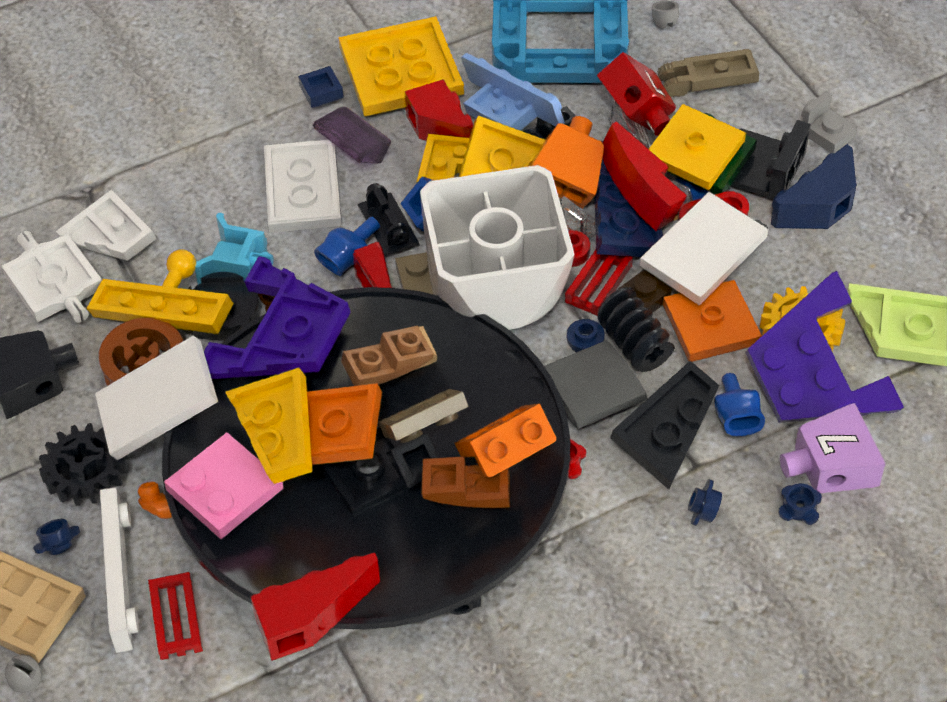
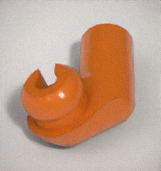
(153, 500)

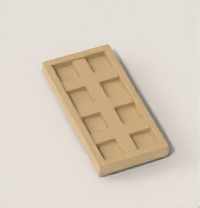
(33, 606)

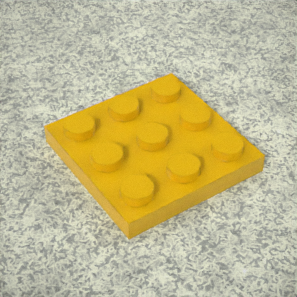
(395, 60)

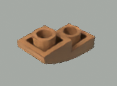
(396, 355)

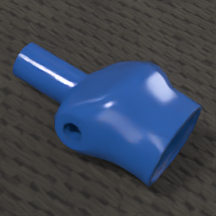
(340, 243)
(738, 408)

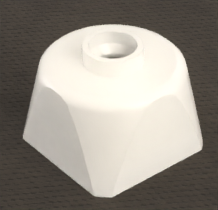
(497, 244)

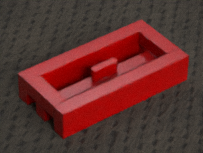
(571, 295)
(180, 644)

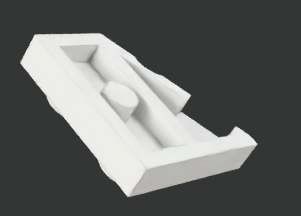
(109, 228)

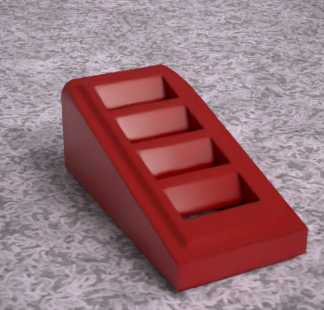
(371, 266)

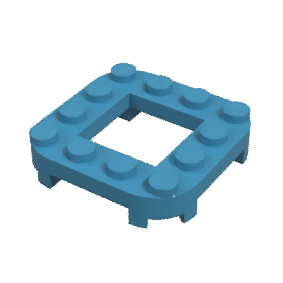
(557, 65)

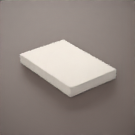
(302, 186)
(703, 248)
(155, 397)

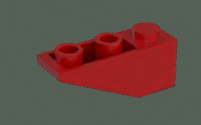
(306, 609)

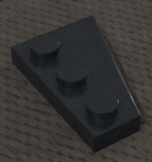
(667, 423)

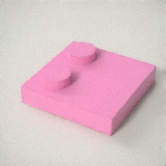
(222, 485)

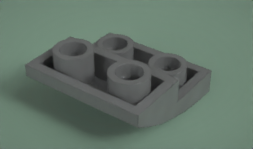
(595, 384)

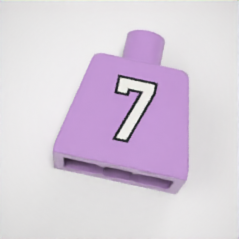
(836, 453)

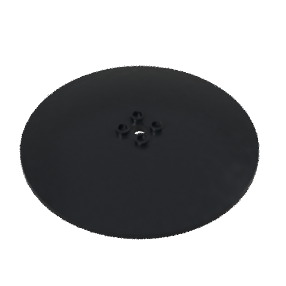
(350, 513)

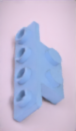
(506, 97)

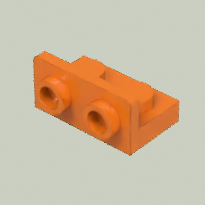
(508, 439)

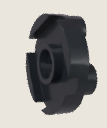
(245, 303)

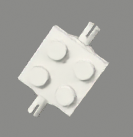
(52, 277)

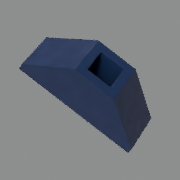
(819, 195)

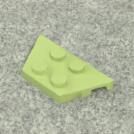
(902, 323)

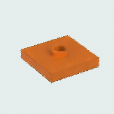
(714, 326)
(343, 423)

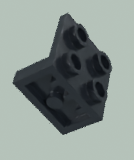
(773, 161)

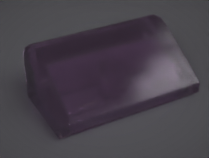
(353, 135)

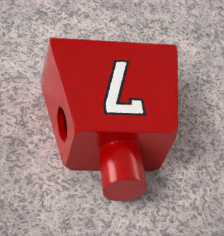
(638, 92)

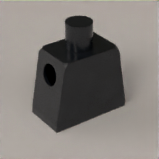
(31, 371)

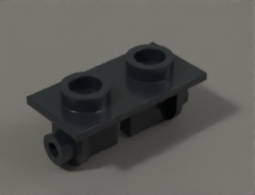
(394, 229)

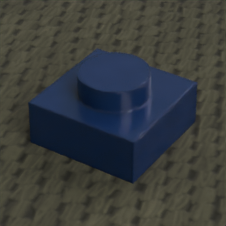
(321, 86)

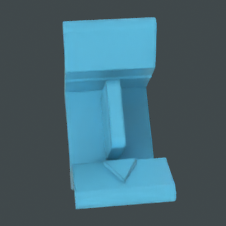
(234, 252)

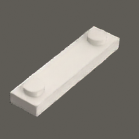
(121, 618)

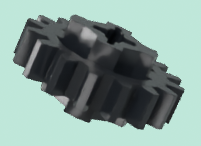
(82, 464)

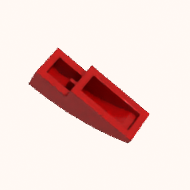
(641, 177)

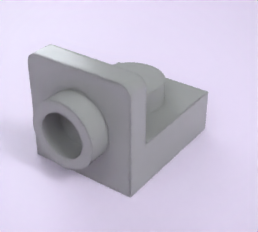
(827, 126)

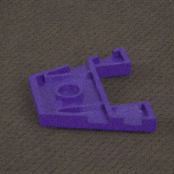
(293, 332)
(801, 370)

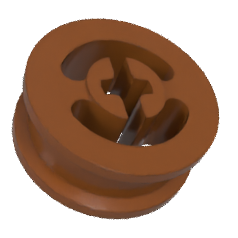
(134, 345)

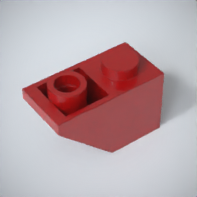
(436, 111)

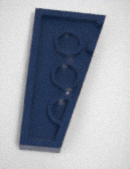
(617, 224)

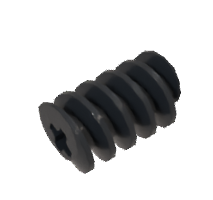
(635, 330)

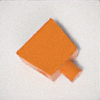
(573, 160)

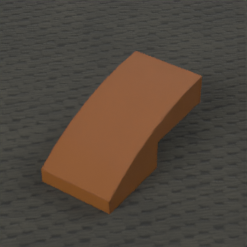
(456, 484)

